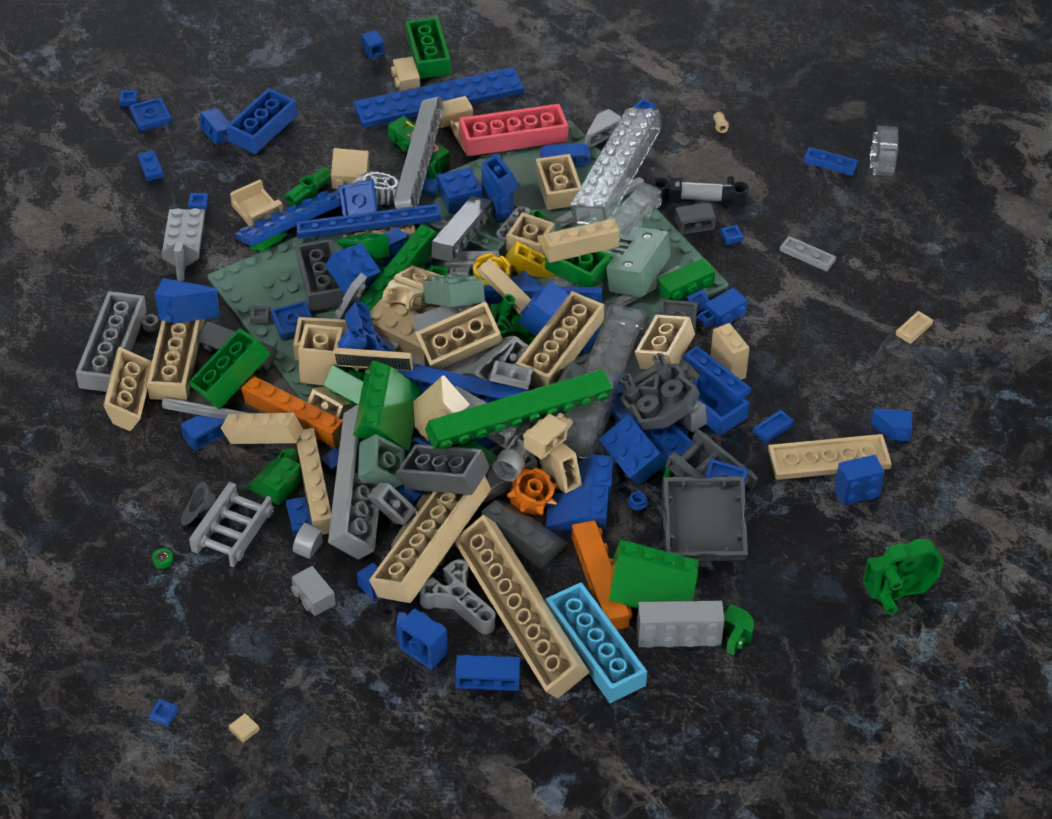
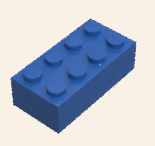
(261, 120)

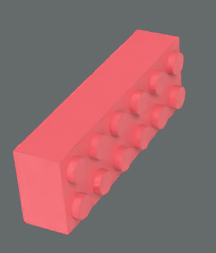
(513, 129)

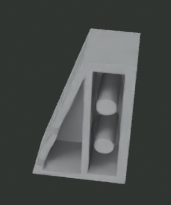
(508, 351)

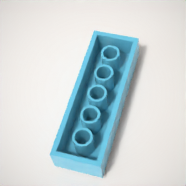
(598, 643)

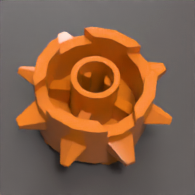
(532, 491)

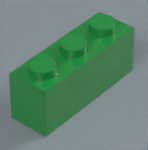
(686, 280)

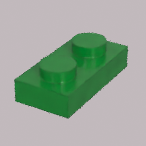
(264, 245)

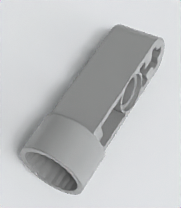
(512, 459)

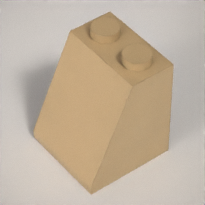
(317, 352)

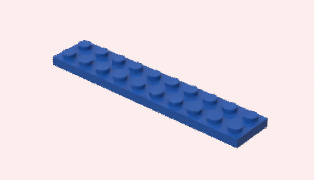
(407, 103)

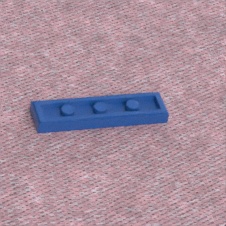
(717, 373)

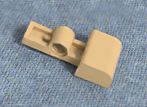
(453, 110)

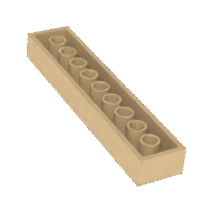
(521, 607)

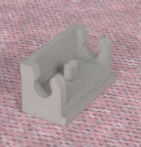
(511, 374)

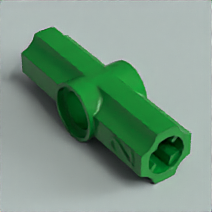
(308, 186)

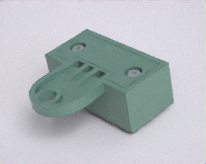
(637, 261)

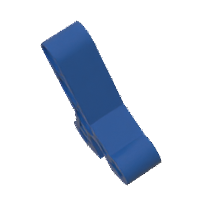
(361, 331)

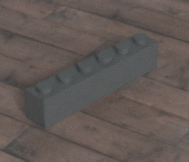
(461, 228)

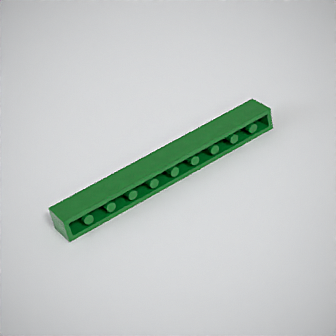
(518, 409)

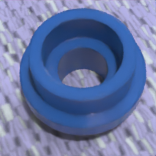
(637, 501)

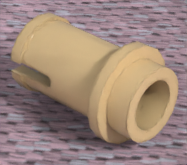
(721, 125)

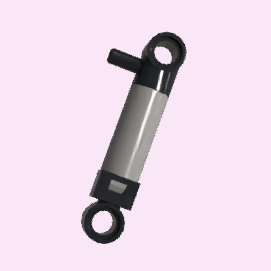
(676, 190)

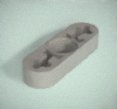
(505, 228)

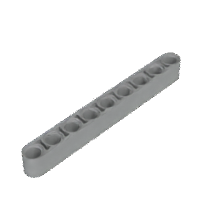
(419, 153)

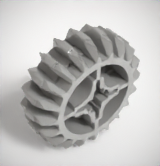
(385, 186)

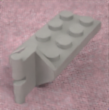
(183, 238)

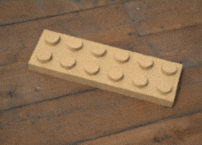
(823, 456)

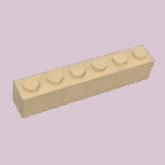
(313, 480)

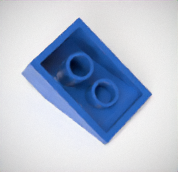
(185, 301)
(577, 507)

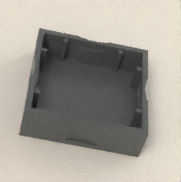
(705, 518)

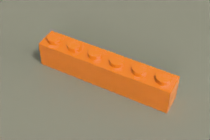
(274, 400)
(598, 570)

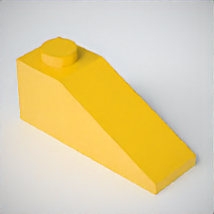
(527, 260)

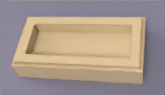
(914, 327)

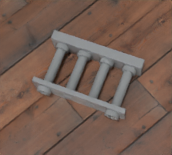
(220, 511)

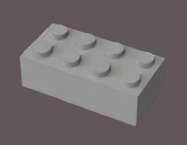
(680, 624)

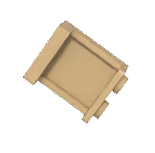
(254, 203)

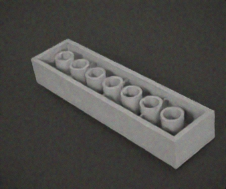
(353, 514)

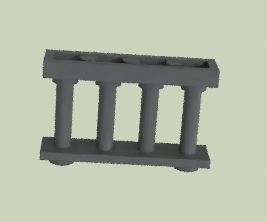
(679, 466)

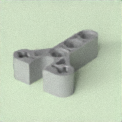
(458, 597)

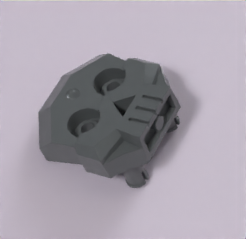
(658, 394)

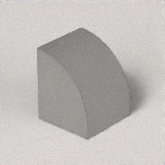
(307, 540)

